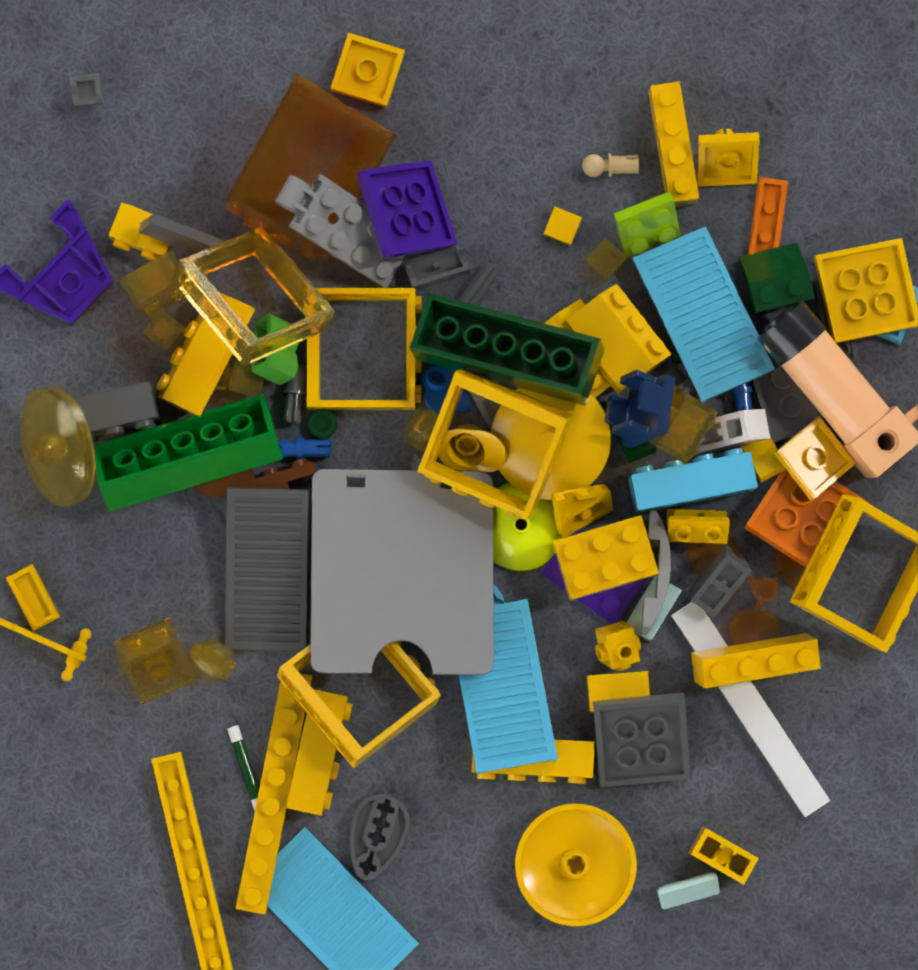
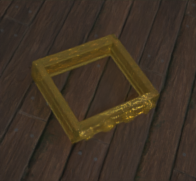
(225, 321)

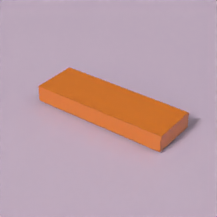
(767, 214)

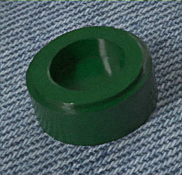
(322, 424)

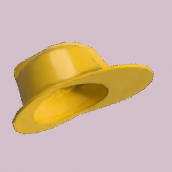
(472, 449)

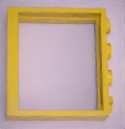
(413, 366)
(510, 398)
(826, 558)
(329, 723)

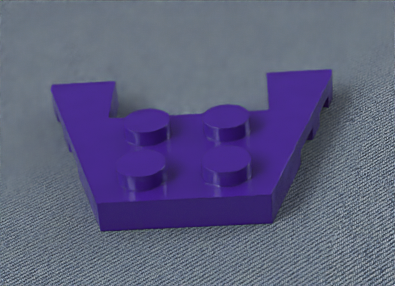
(70, 280)

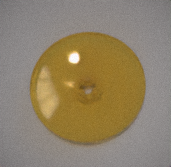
(57, 446)

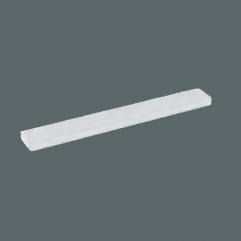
(756, 717)

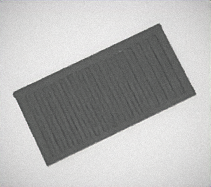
(266, 569)

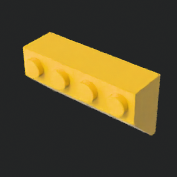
(198, 363)

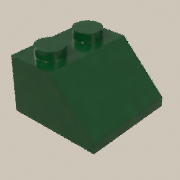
(776, 278)

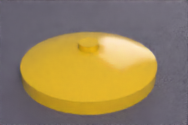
(527, 441)
(575, 864)

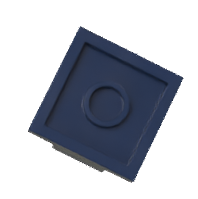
(646, 410)

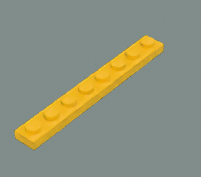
(272, 802)
(192, 862)

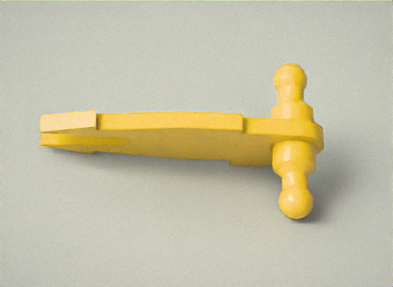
(75, 654)

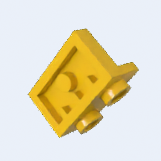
(697, 526)

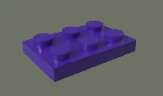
(608, 603)

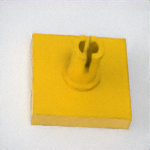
(727, 158)

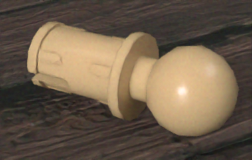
(594, 165)

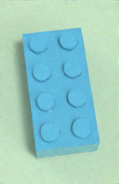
(692, 482)

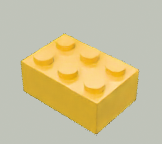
(605, 558)

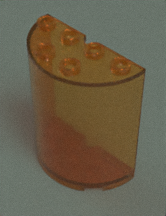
(305, 138)

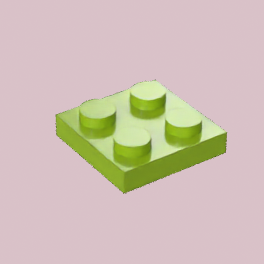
(647, 224)

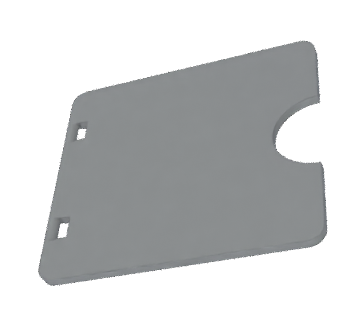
(400, 568)

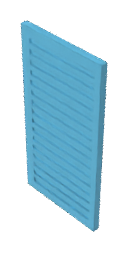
(703, 314)
(509, 704)
(333, 910)

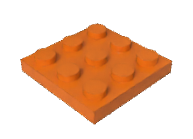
(793, 521)

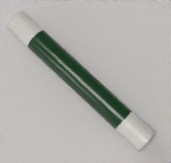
(244, 763)

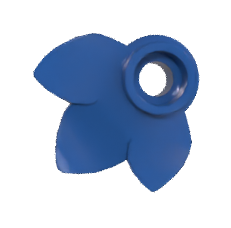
(437, 392)

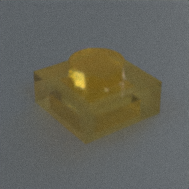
(605, 259)

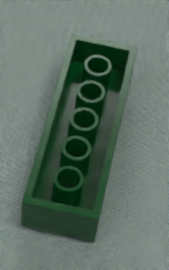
(507, 348)

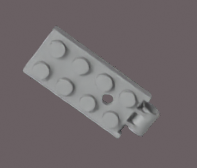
(349, 237)

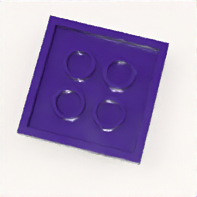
(407, 209)

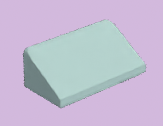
(636, 616)
(688, 890)

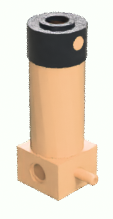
(839, 390)

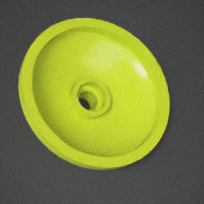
(528, 547)

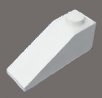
(735, 430)

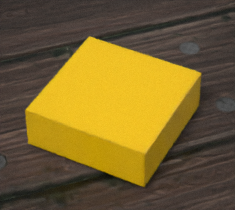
(562, 226)

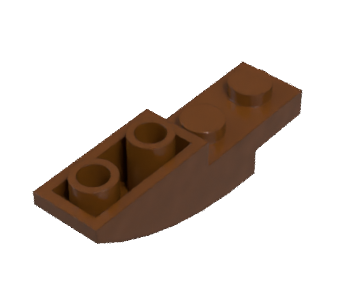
(269, 479)

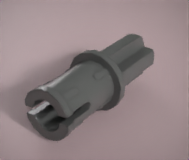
(294, 396)

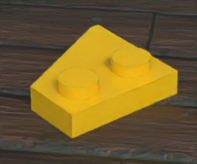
(580, 507)

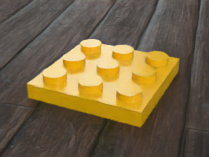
(867, 290)

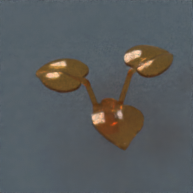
(747, 624)

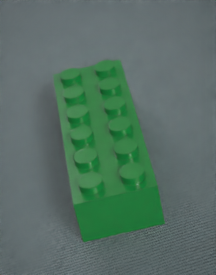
(186, 452)

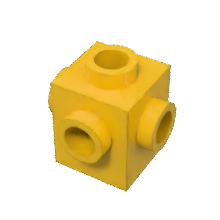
(617, 645)

